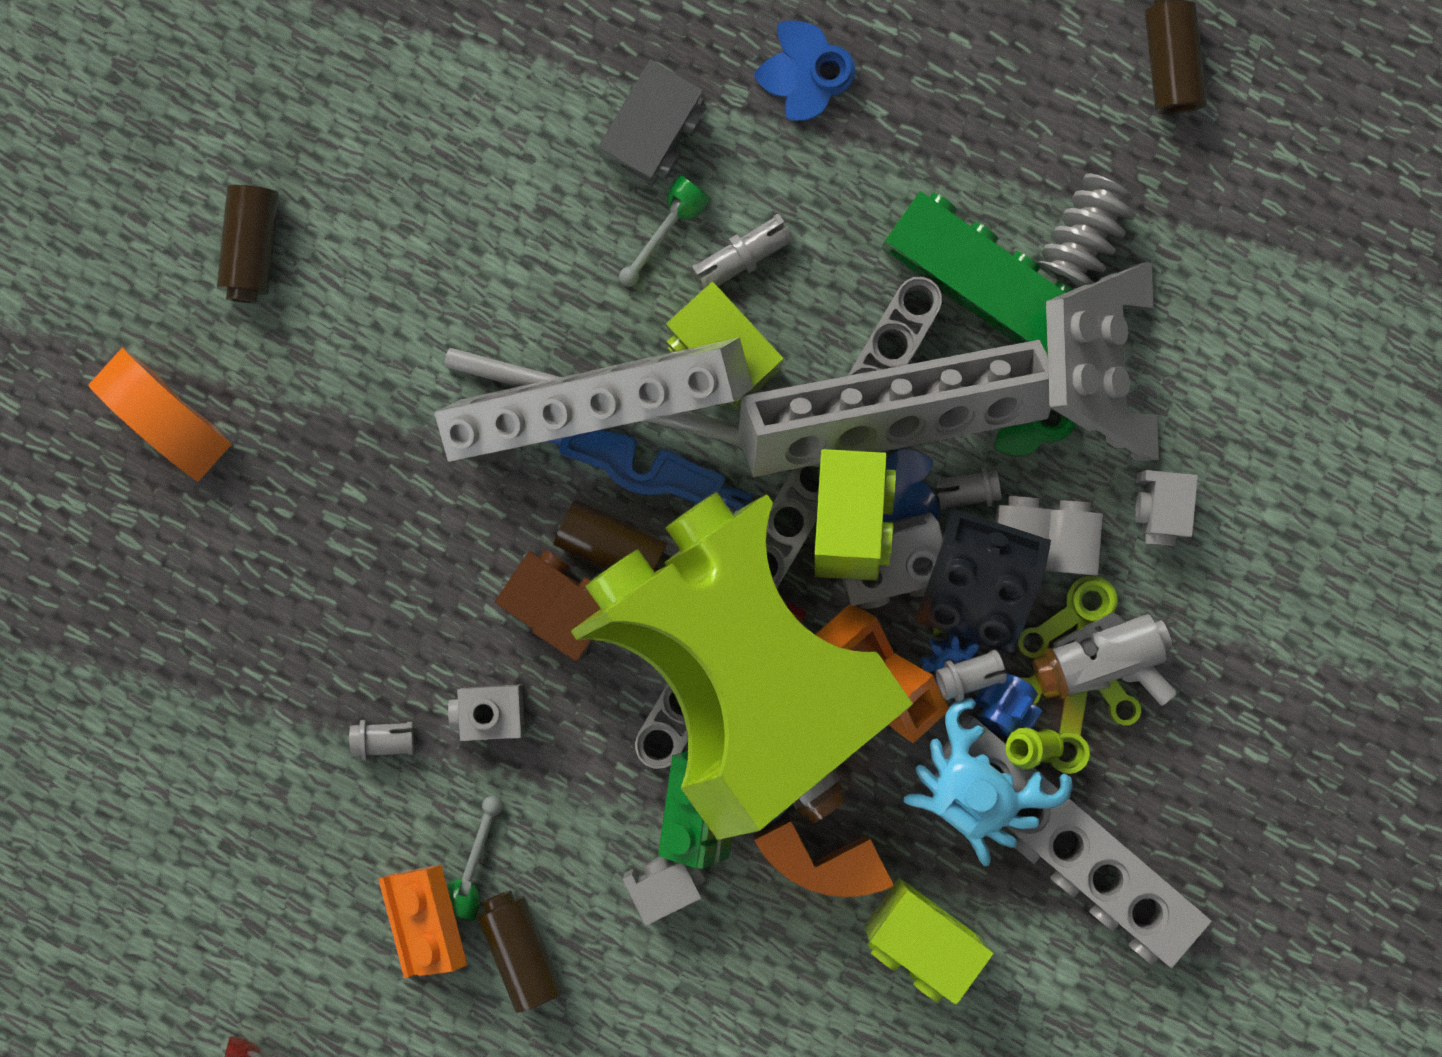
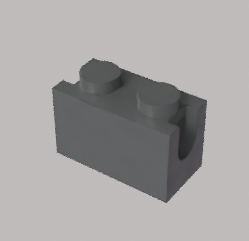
(652, 124)

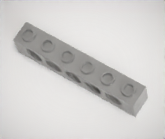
(595, 400)
(895, 407)
(1175, 920)

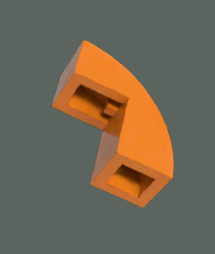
(159, 415)
(862, 632)
(842, 873)

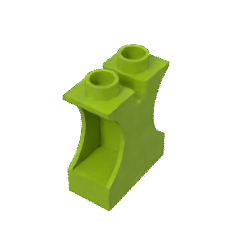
(757, 689)

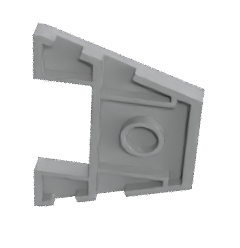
(1089, 359)

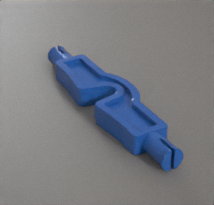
(667, 475)

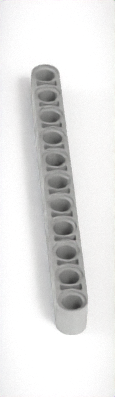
(911, 331)

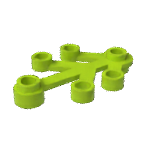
(1074, 705)

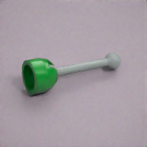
(684, 202)
(462, 892)

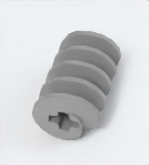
(1087, 231)

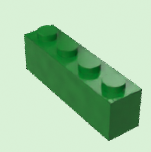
(974, 268)

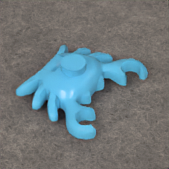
(975, 794)

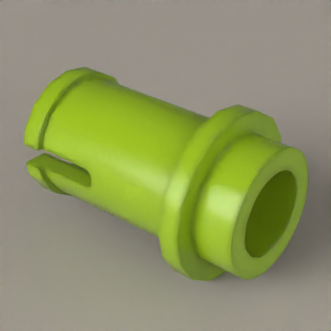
(1029, 748)

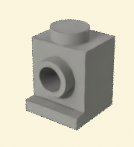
(1166, 506)
(507, 708)
(663, 888)

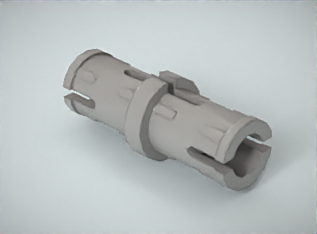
(743, 252)

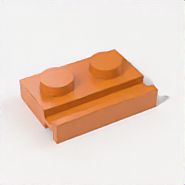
(422, 921)

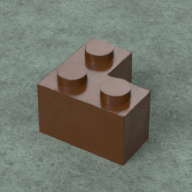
(549, 602)

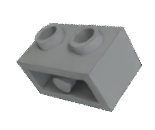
(912, 559)

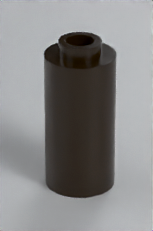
(1175, 56)
(247, 242)
(605, 539)
(519, 951)

